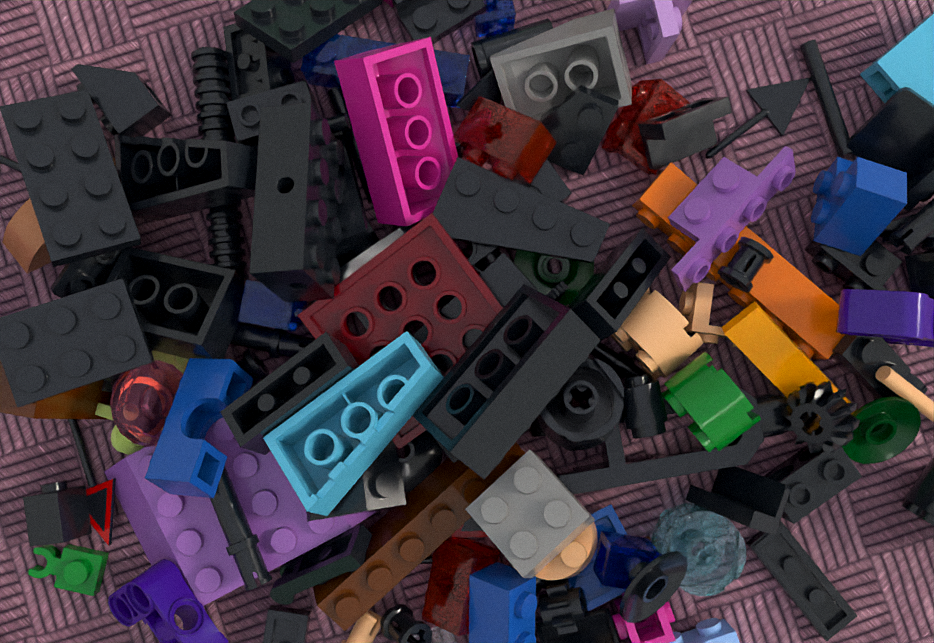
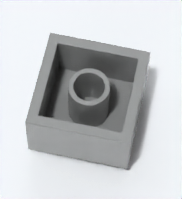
(529, 515)

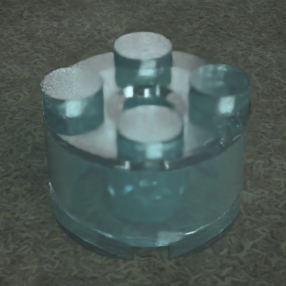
(722, 551)

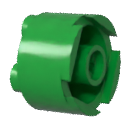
(712, 402)

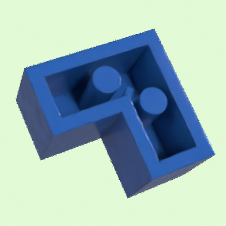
(856, 203)

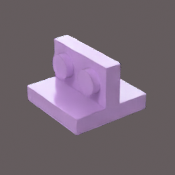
(656, 21)

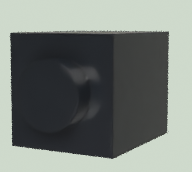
(57, 514)

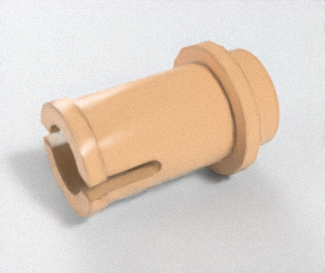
(365, 628)

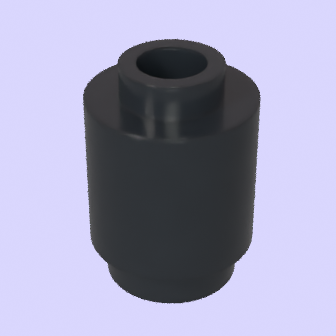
(644, 407)

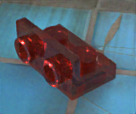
(649, 100)

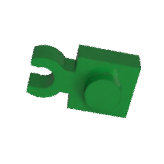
(75, 569)

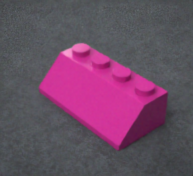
(399, 128)

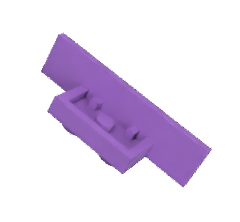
(722, 208)

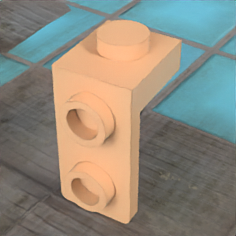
(696, 308)

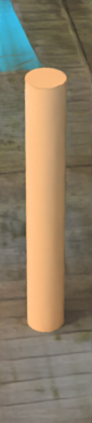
(906, 391)

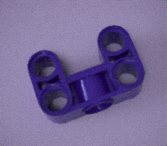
(892, 315)
(155, 599)

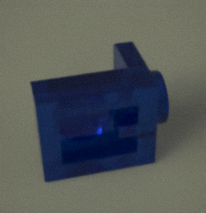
(498, 19)

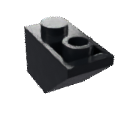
(124, 98)

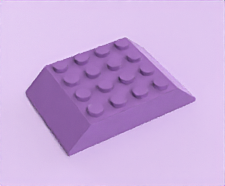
(188, 527)

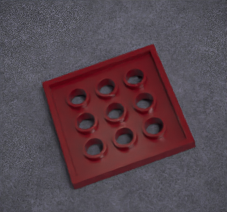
(394, 268)

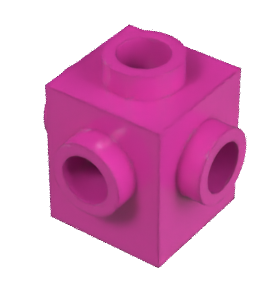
(650, 630)

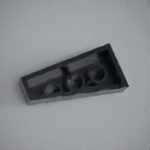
(182, 176)

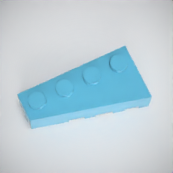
(352, 422)

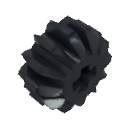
(836, 423)

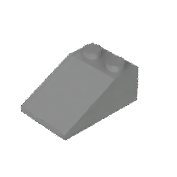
(558, 61)

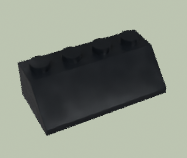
(506, 379)

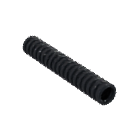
(216, 125)

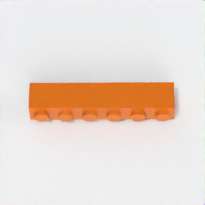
(778, 287)

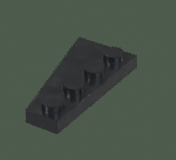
(505, 214)

